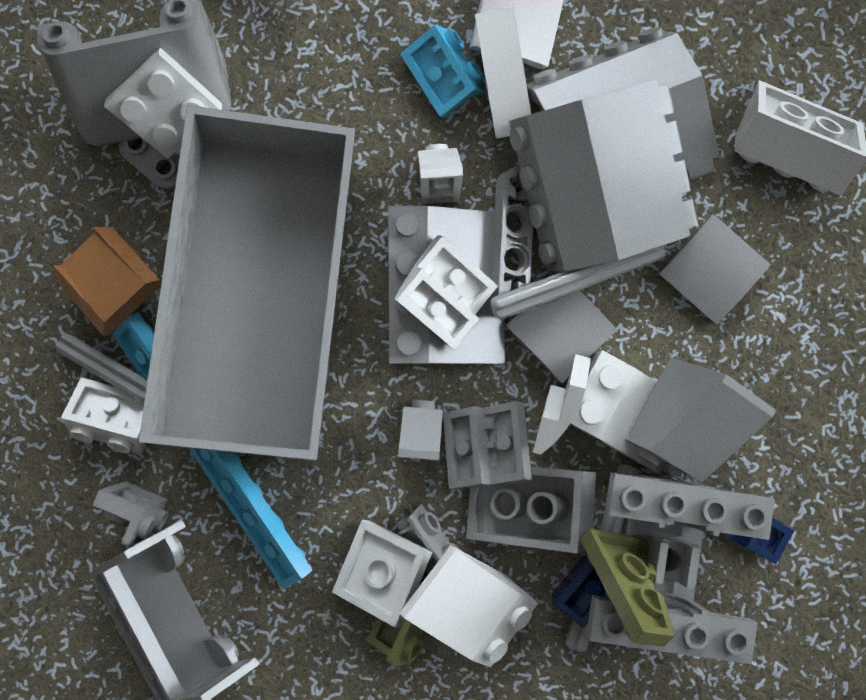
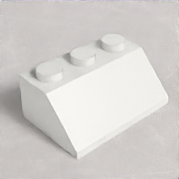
(801, 139)

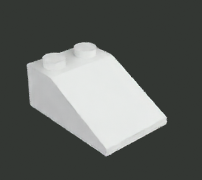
(613, 403)
(469, 607)

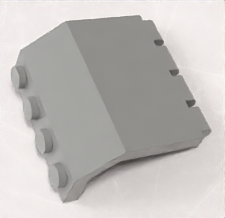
(652, 57)
(604, 177)

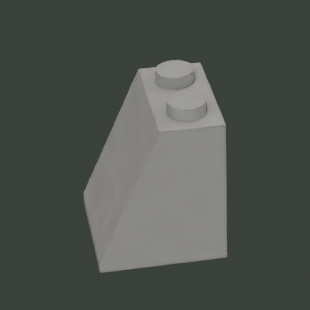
(696, 420)

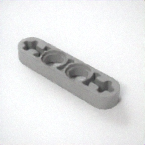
(505, 239)

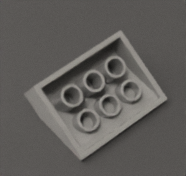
(409, 235)

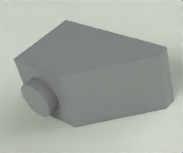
(420, 431)

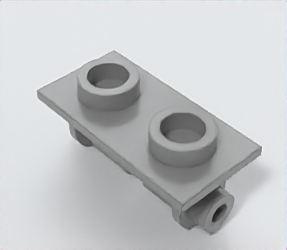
(424, 530)

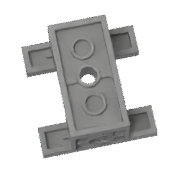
(673, 521)

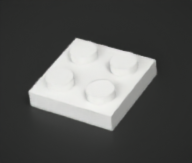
(156, 101)
(381, 572)

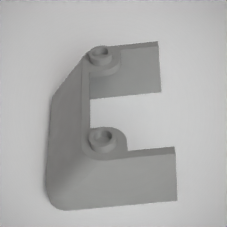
(163, 623)

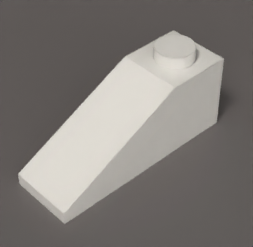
(440, 174)

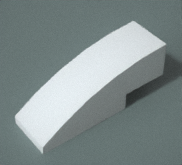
(503, 67)

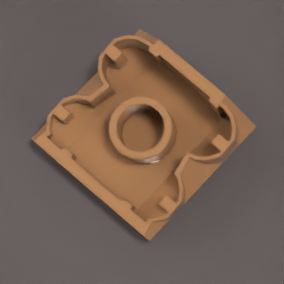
(106, 279)

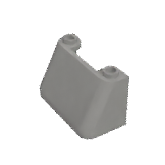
(94, 69)

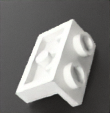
(104, 415)

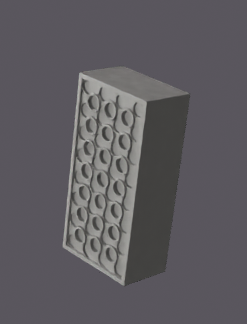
(249, 285)

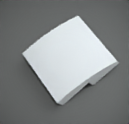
(535, 25)
(445, 291)
(562, 405)

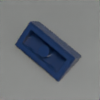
(576, 591)

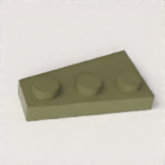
(629, 585)

